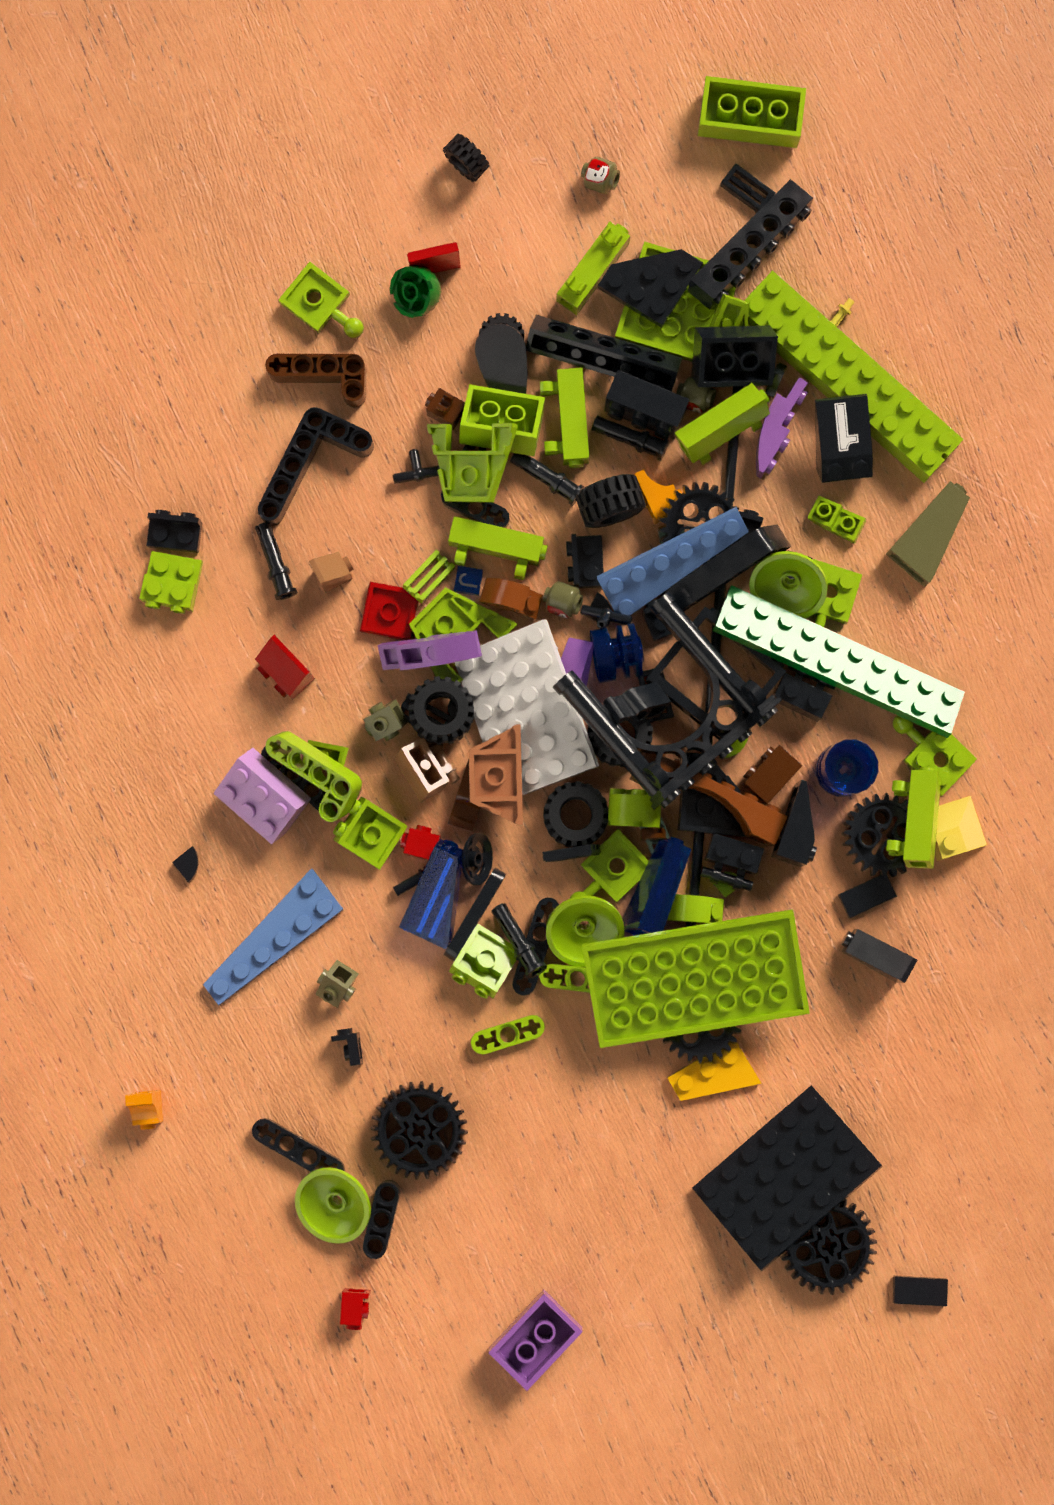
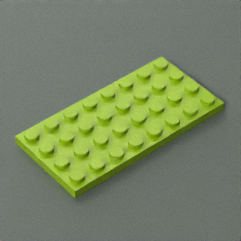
(696, 978)

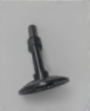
(471, 860)

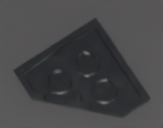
(651, 283)
(702, 812)

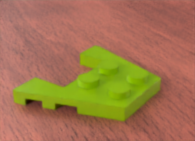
(471, 474)
(454, 614)

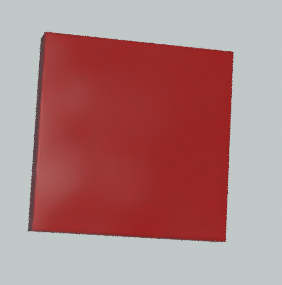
(436, 258)
(388, 612)

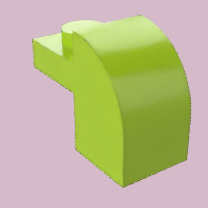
(696, 909)

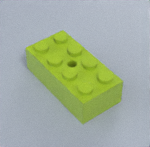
(751, 112)

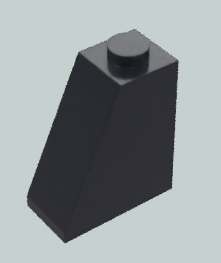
(878, 955)

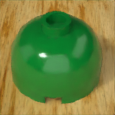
(415, 290)

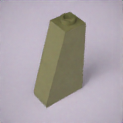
(927, 539)

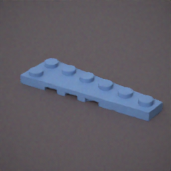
(656, 570)
(287, 925)

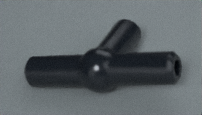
(417, 473)
(605, 615)

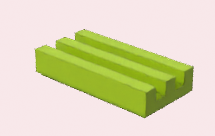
(442, 561)

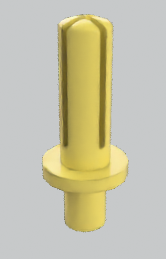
(843, 310)

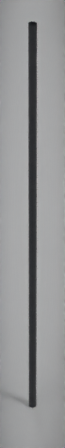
(729, 486)

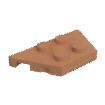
(497, 775)

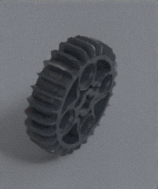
(396, 1158)
(831, 1258)

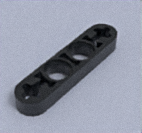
(475, 913)
(541, 947)
(300, 1145)

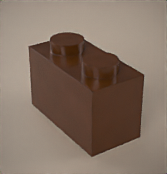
(772, 774)

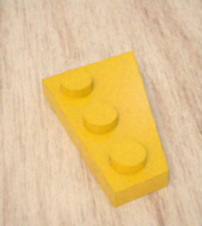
(710, 1078)

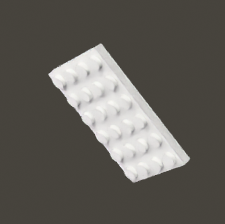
(515, 686)

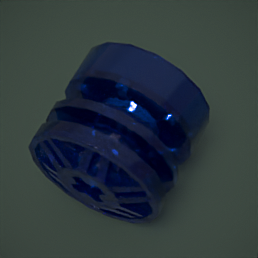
(616, 653)
(861, 769)

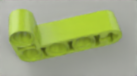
(287, 750)

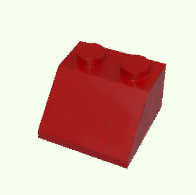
(284, 668)

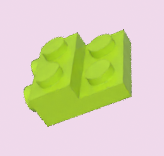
(171, 582)
(369, 832)
(483, 962)

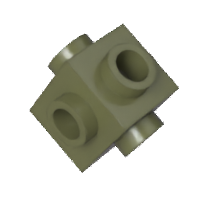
(385, 720)
(337, 984)

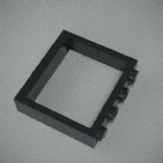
(686, 704)

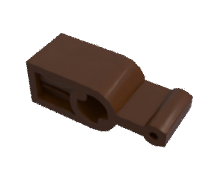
(464, 813)

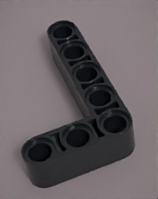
(305, 457)
(728, 565)

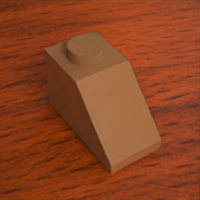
(332, 570)

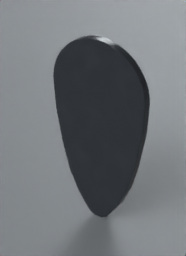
(502, 358)

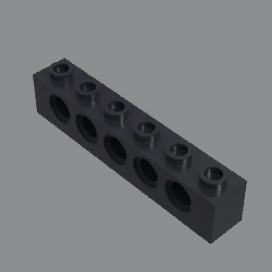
(789, 199)
(601, 352)

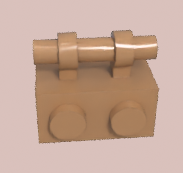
(426, 768)

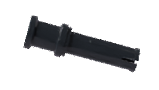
(641, 441)
(557, 482)
(278, 571)
(523, 949)

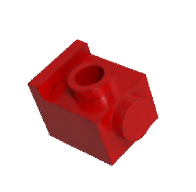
(354, 1308)

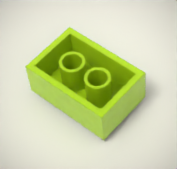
(493, 405)

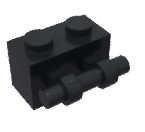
(802, 696)
(735, 855)

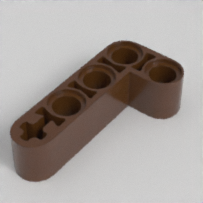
(316, 375)

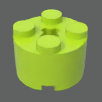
(632, 809)

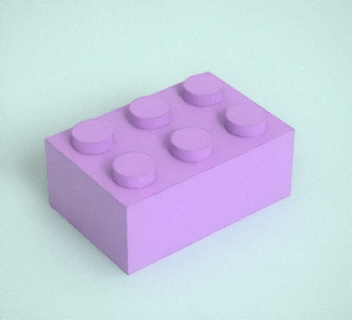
(262, 795)

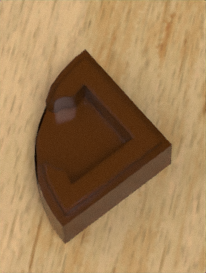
(652, 834)

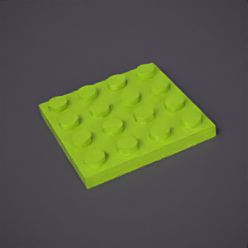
(678, 331)

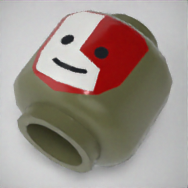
(600, 175)
(699, 397)
(563, 599)

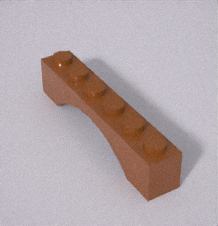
(756, 820)

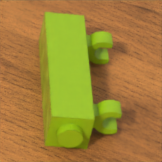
(592, 267)
(572, 417)
(723, 423)
(496, 542)
(922, 818)

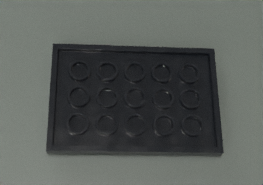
(787, 1177)

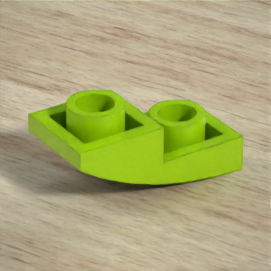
(836, 519)

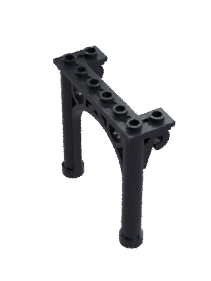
(745, 696)

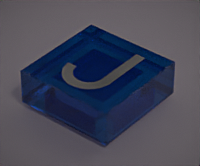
(468, 580)

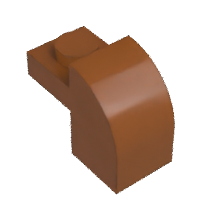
(511, 596)

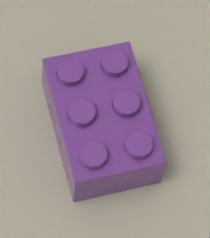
(535, 1340)

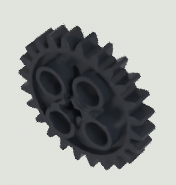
(703, 501)
(865, 822)
(705, 1045)

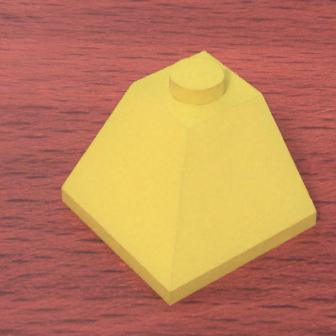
(957, 829)

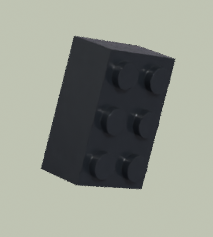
(734, 356)
(645, 405)

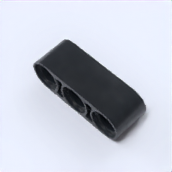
(376, 1231)

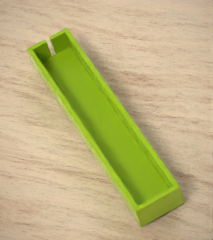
(844, 369)

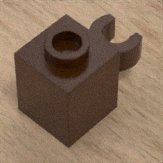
(444, 407)

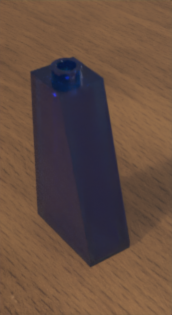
(657, 888)
(434, 902)

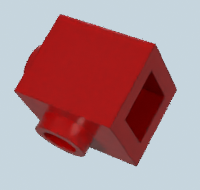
(419, 842)

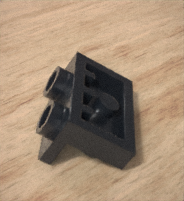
(174, 531)
(586, 560)

